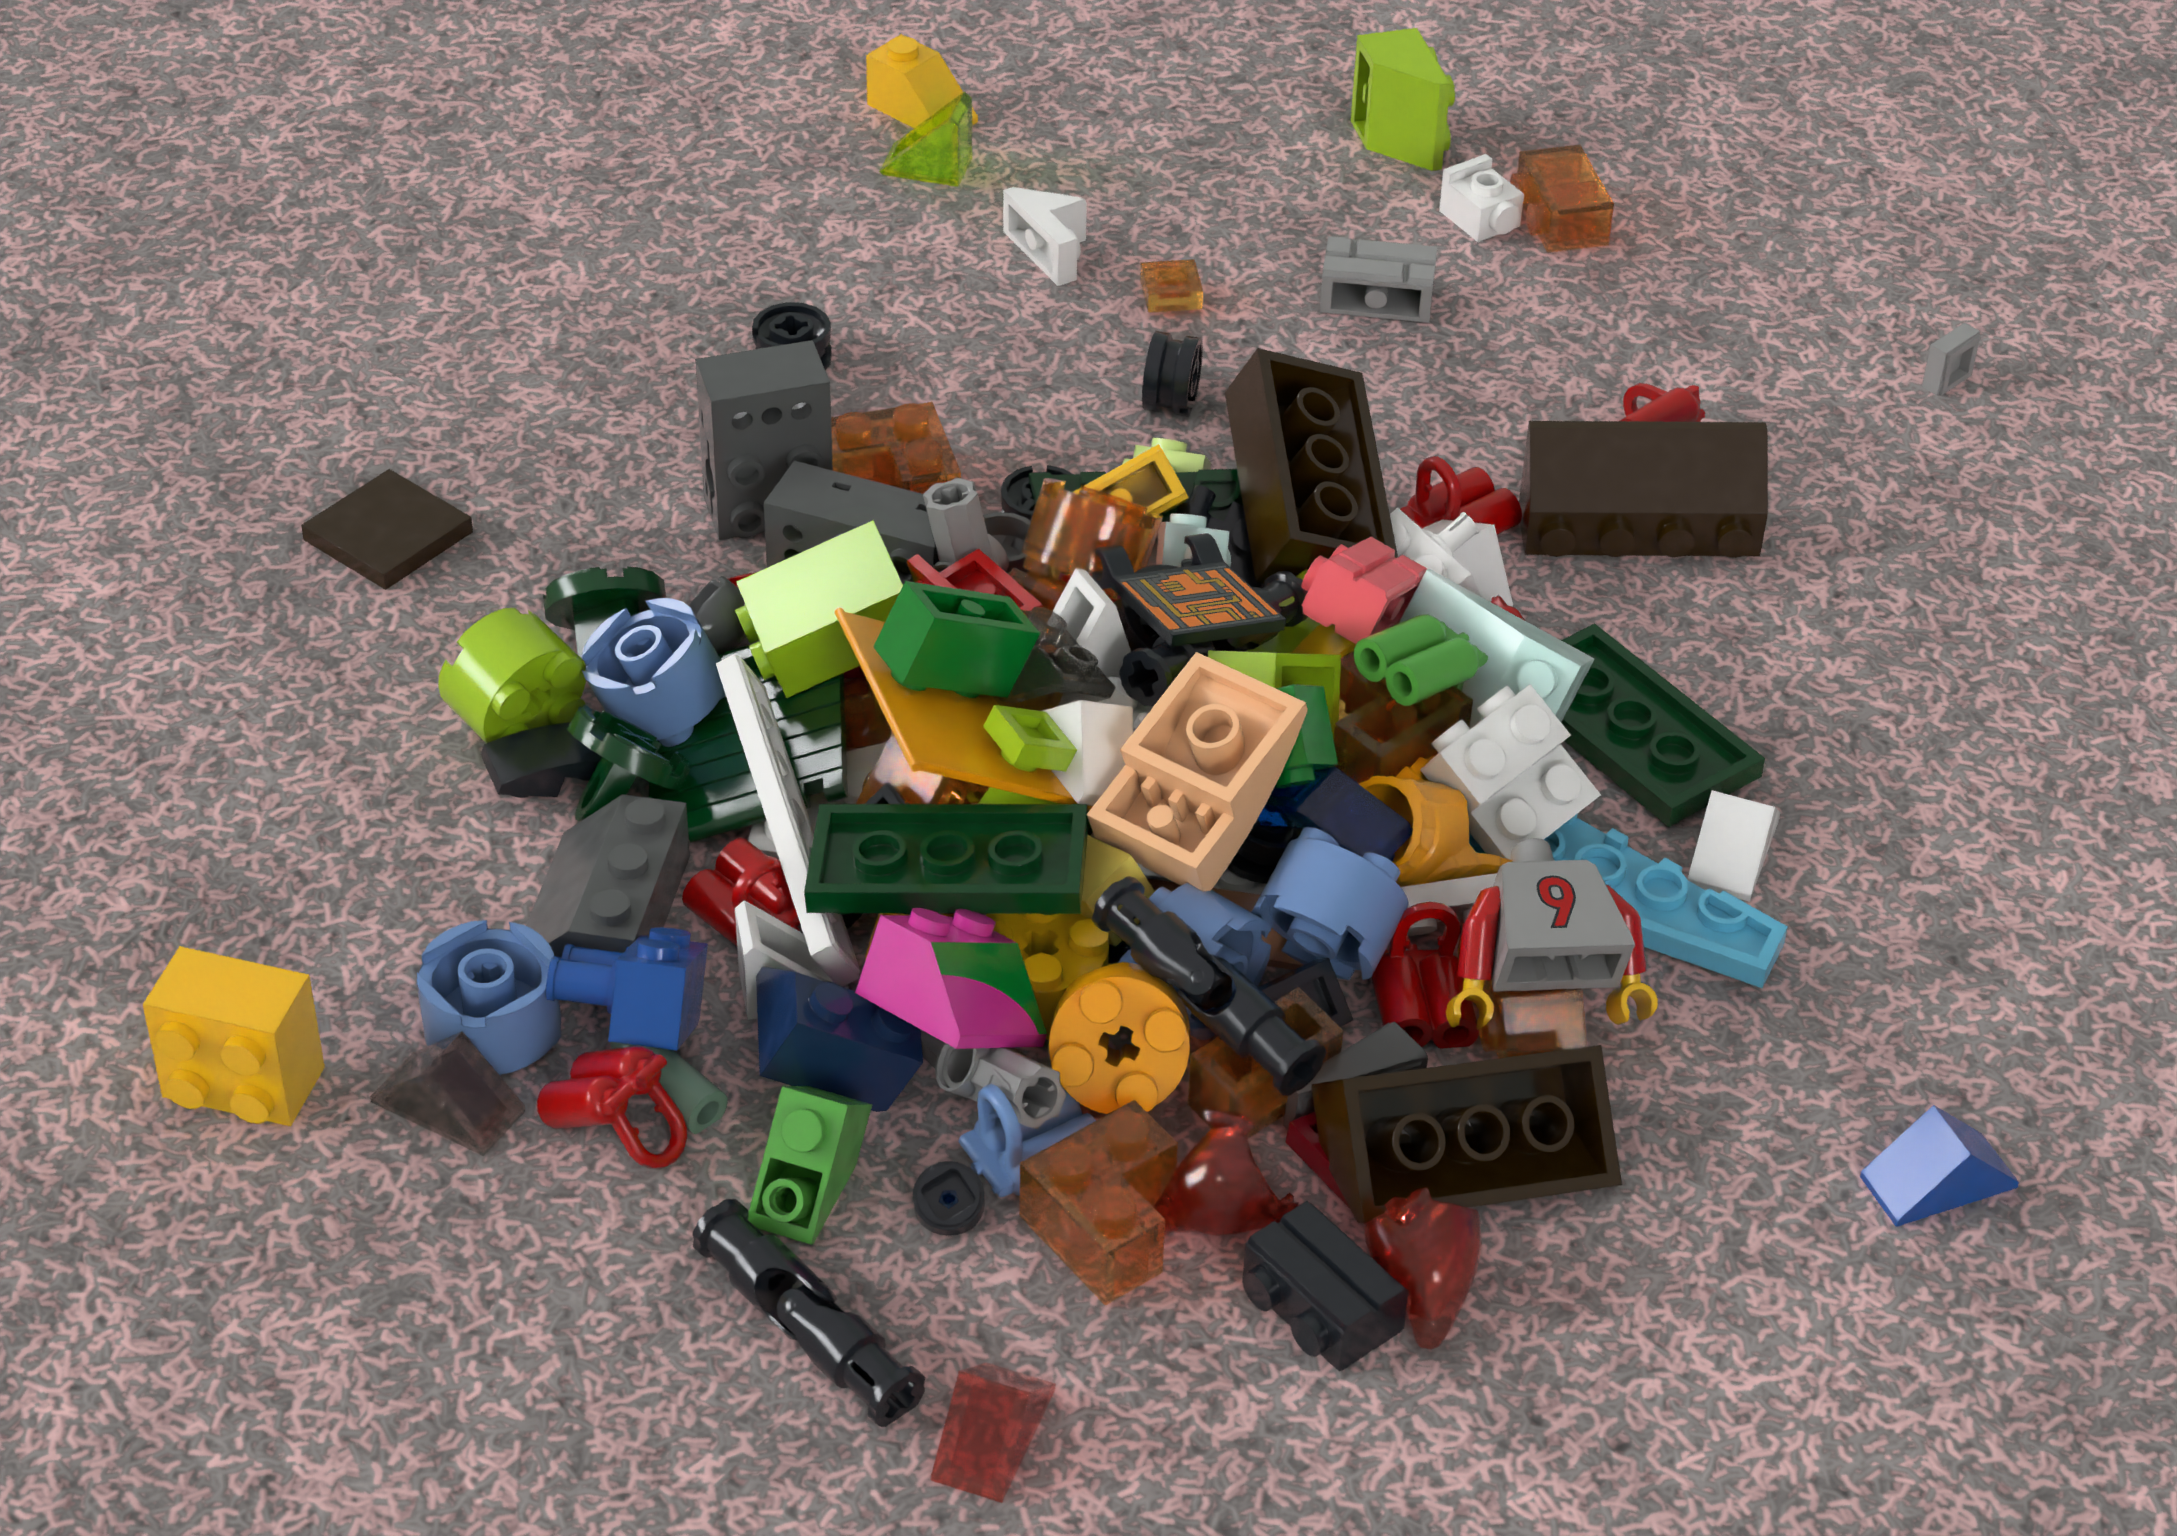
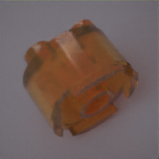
(1072, 525)

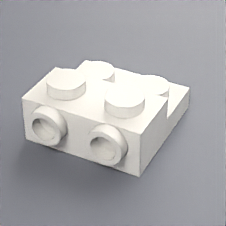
(1512, 771)

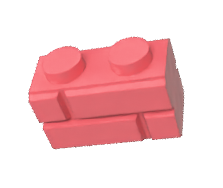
(1360, 588)

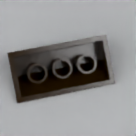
(1305, 461)
(1644, 488)
(1471, 1131)

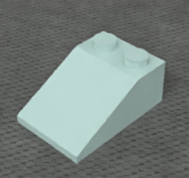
(1515, 649)

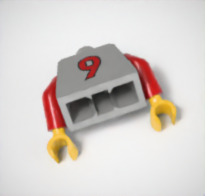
(1551, 930)

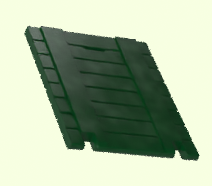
(720, 783)

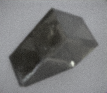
(1056, 669)

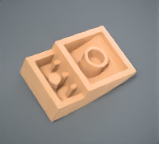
(1198, 772)

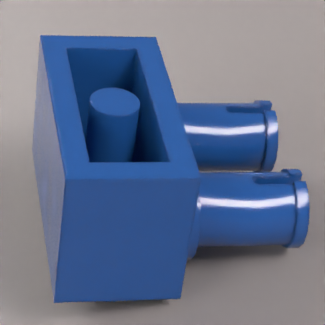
(647, 989)

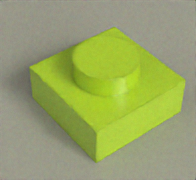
(1029, 739)

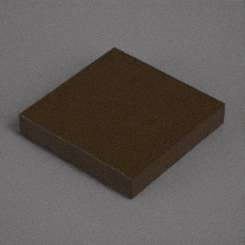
(387, 528)

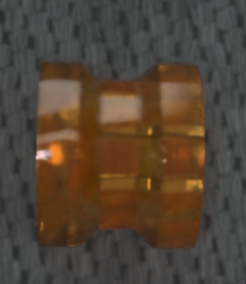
(863, 716)

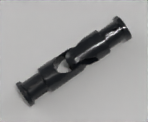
(1151, 671)
(1175, 954)
(834, 1340)

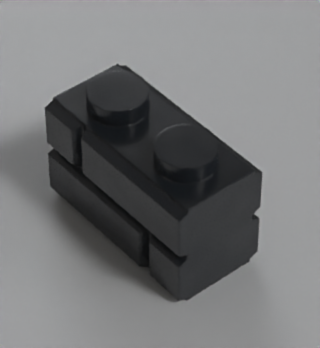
(1323, 1287)

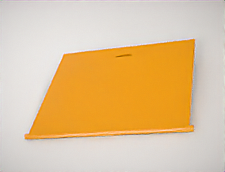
(941, 728)

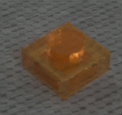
(1171, 285)

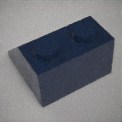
(832, 1039)

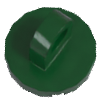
(589, 598)
(625, 754)

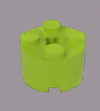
(512, 676)

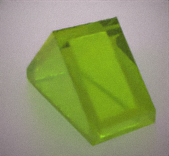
(936, 148)

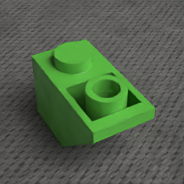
(807, 1161)

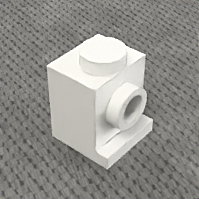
(1480, 199)

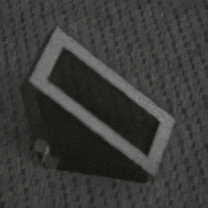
(452, 1094)

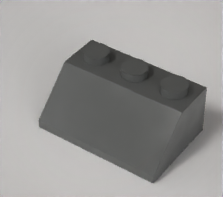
(613, 875)

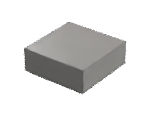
(1951, 359)

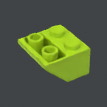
(1401, 98)

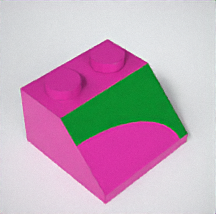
(953, 980)

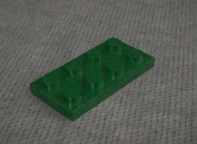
(1652, 734)
(948, 858)

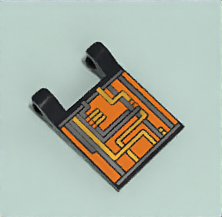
(1191, 602)

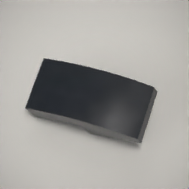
(537, 761)

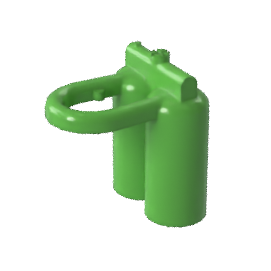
(1418, 659)

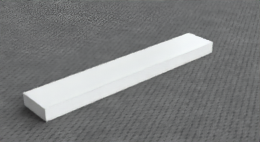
(785, 814)

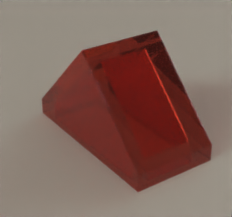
(989, 1429)

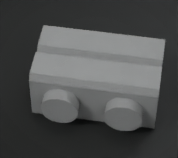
(1378, 279)

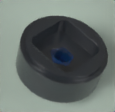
(948, 1198)

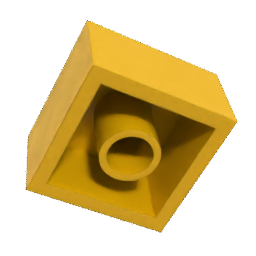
(234, 1036)

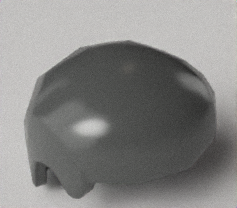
(717, 614)

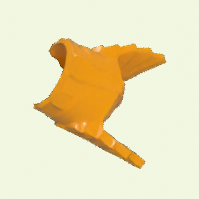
(1440, 828)

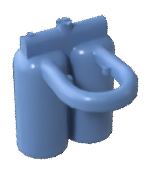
(1001, 1142)

